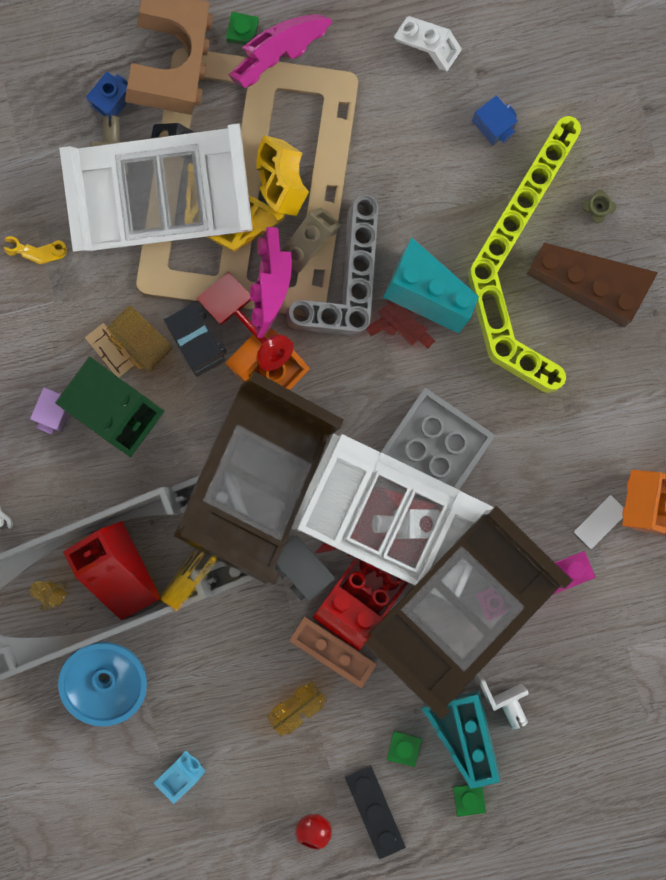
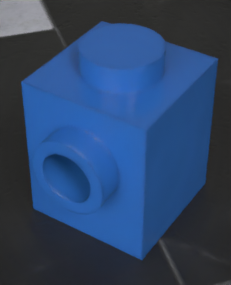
(108, 95)
(496, 120)

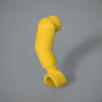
(40, 255)

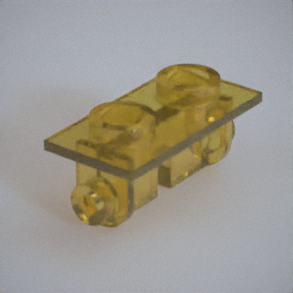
(49, 593)
(285, 715)

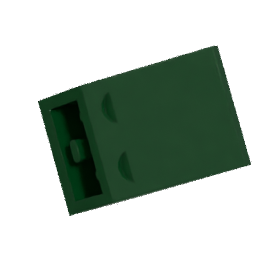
(109, 406)

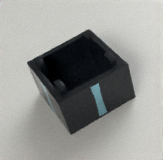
(195, 339)

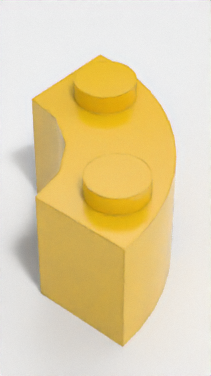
(280, 175)

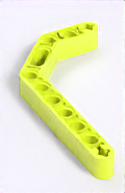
(506, 240)

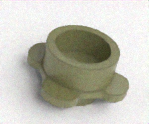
(604, 200)

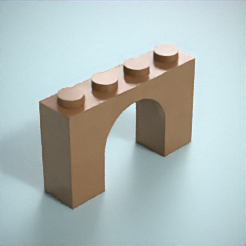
(177, 87)

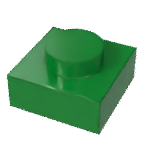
(241, 28)
(404, 748)
(468, 800)

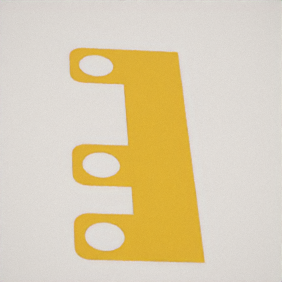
(181, 586)

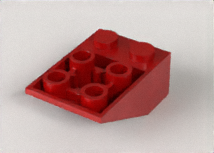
(113, 570)
(359, 602)

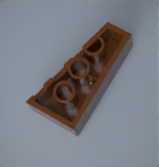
(593, 281)

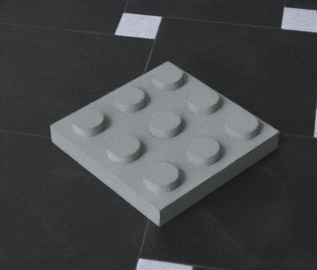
(439, 440)

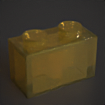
(138, 338)

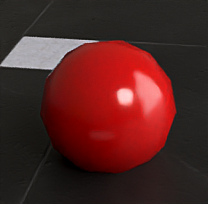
(313, 831)

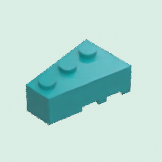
(430, 289)
(468, 739)

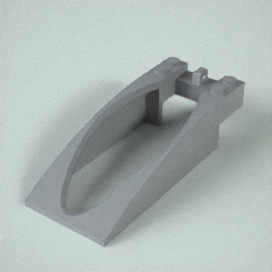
(24, 653)

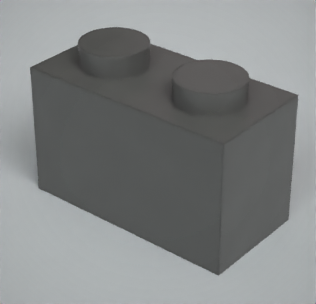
(303, 569)

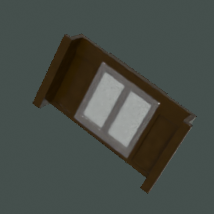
(256, 477)
(465, 609)

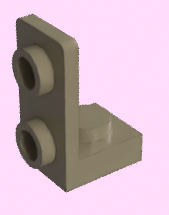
(309, 237)

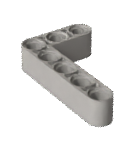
(351, 278)

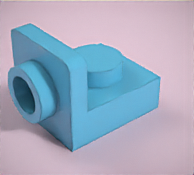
(180, 777)

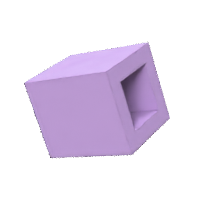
(48, 414)

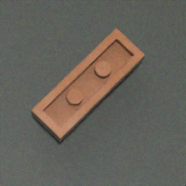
(333, 652)

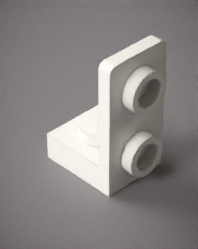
(430, 38)

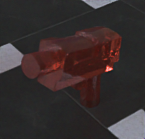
(397, 319)

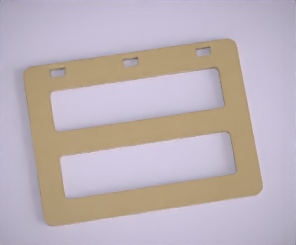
(329, 170)

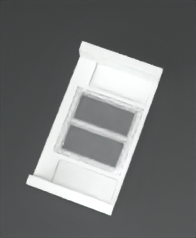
(156, 190)
(383, 510)

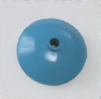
(100, 700)

